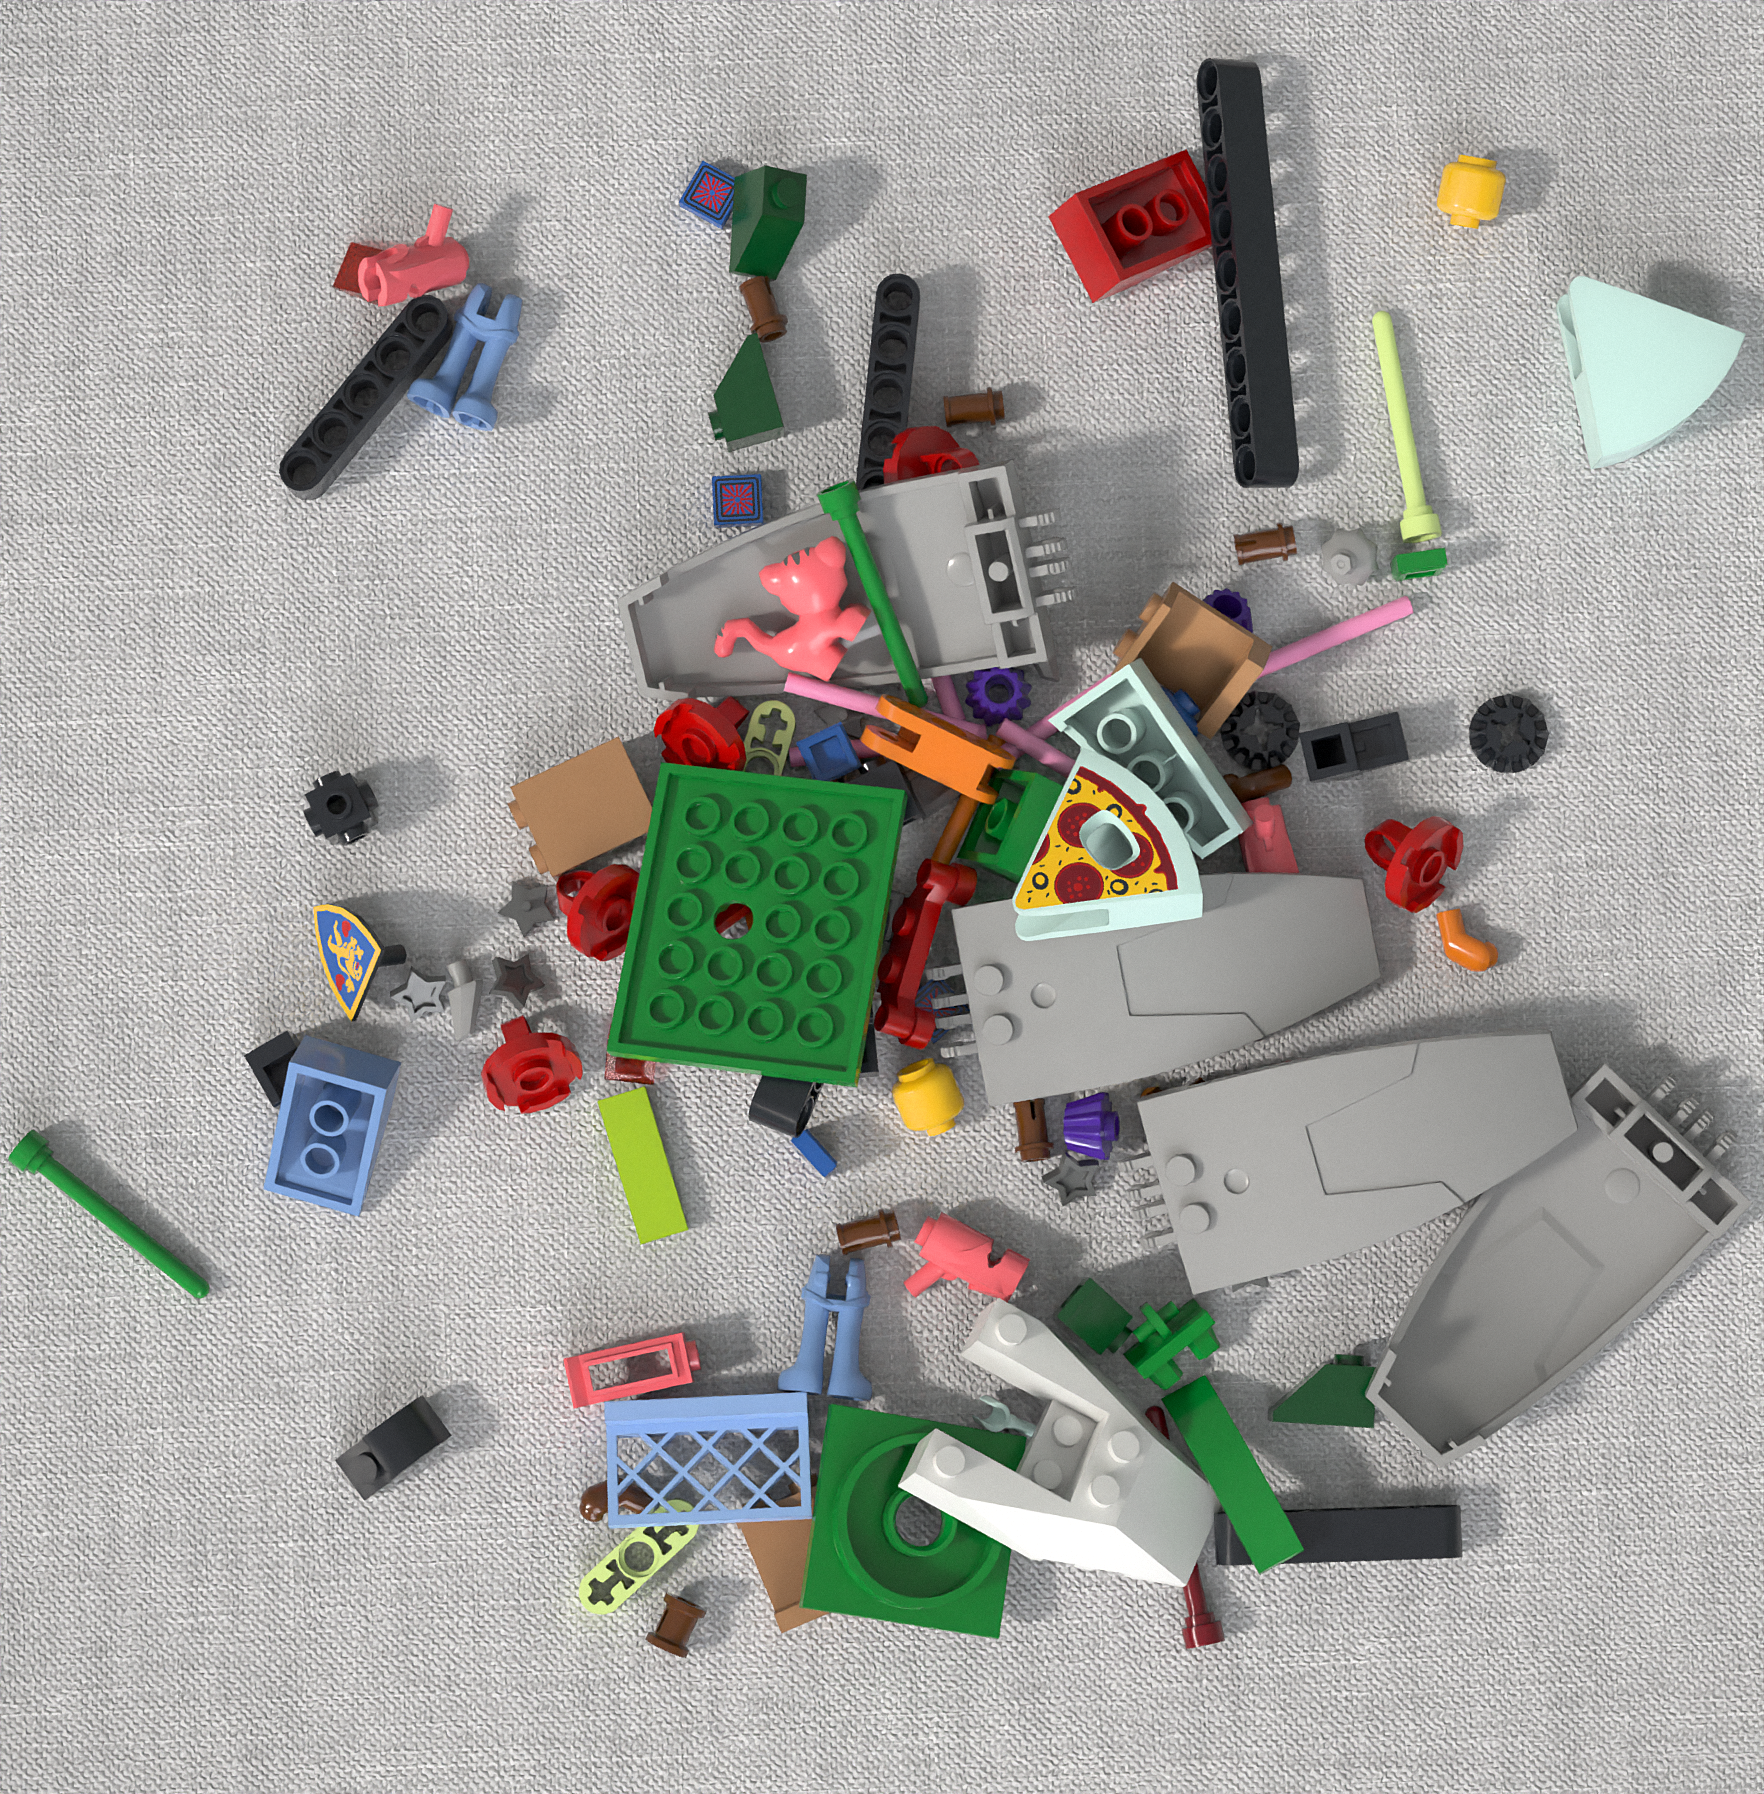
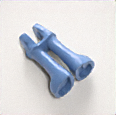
(440, 392)
(845, 1375)

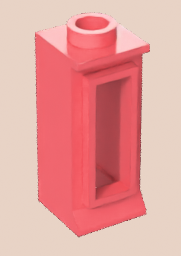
(683, 1360)

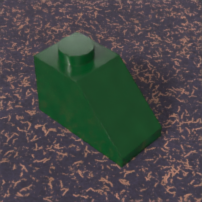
(765, 220)
(746, 401)
(1095, 1317)
(1330, 1396)

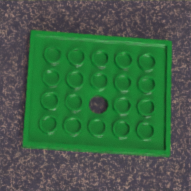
(802, 981)

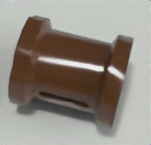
(676, 1625)

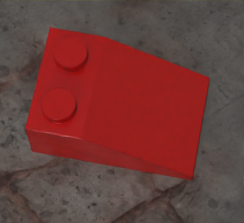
(1135, 225)

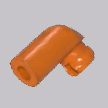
(1462, 947)

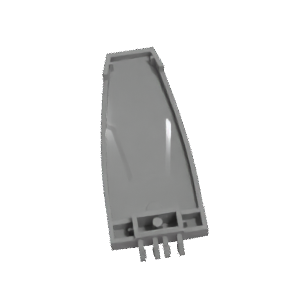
(950, 558)
(1154, 995)
(1342, 1148)
(1553, 1266)

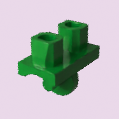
(1166, 1335)

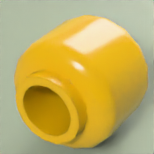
(1471, 191)
(927, 1096)

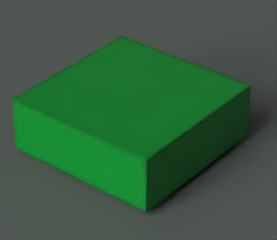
(1418, 564)

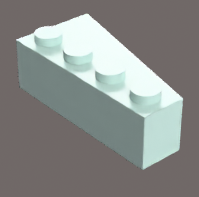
(1143, 732)

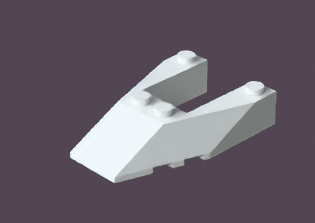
(1094, 1479)

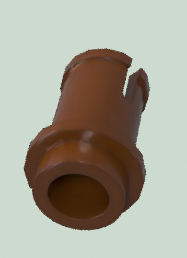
(763, 309)
(974, 408)
(1265, 544)
(1032, 1131)
(868, 1232)

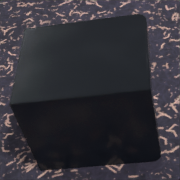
(271, 1064)

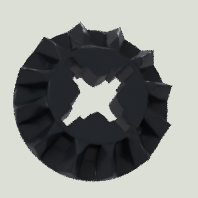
(1486, 738)
(1246, 748)

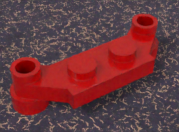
(912, 938)

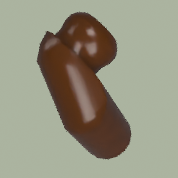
(1259, 783)
(595, 1500)

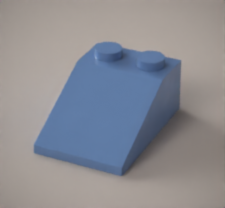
(331, 1124)

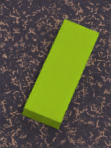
(643, 1165)

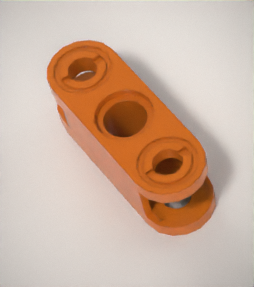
(937, 748)

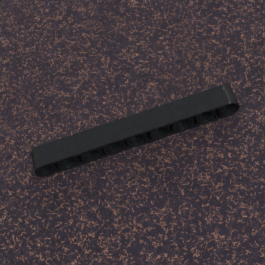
(1247, 274)

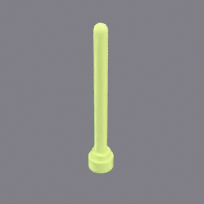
(1418, 521)

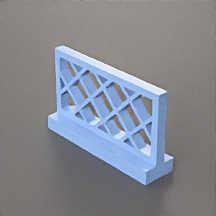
(708, 1416)

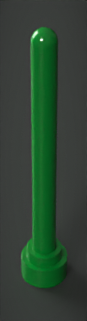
(842, 505)
(35, 1155)

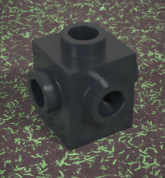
(353, 821)

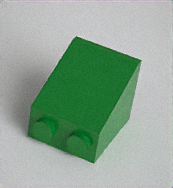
(1009, 830)

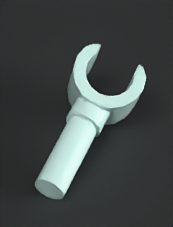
(1003, 1419)

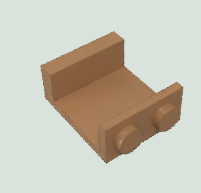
(1195, 650)
(582, 808)
(780, 1557)

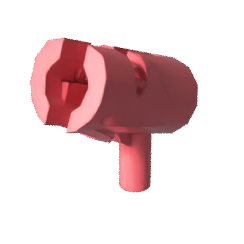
(416, 269)
(1266, 842)
(964, 1253)

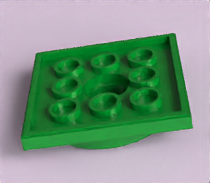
(854, 1548)

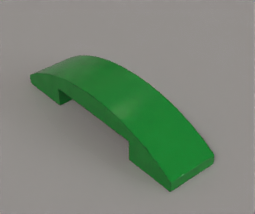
(1233, 1474)

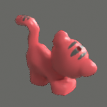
(811, 587)

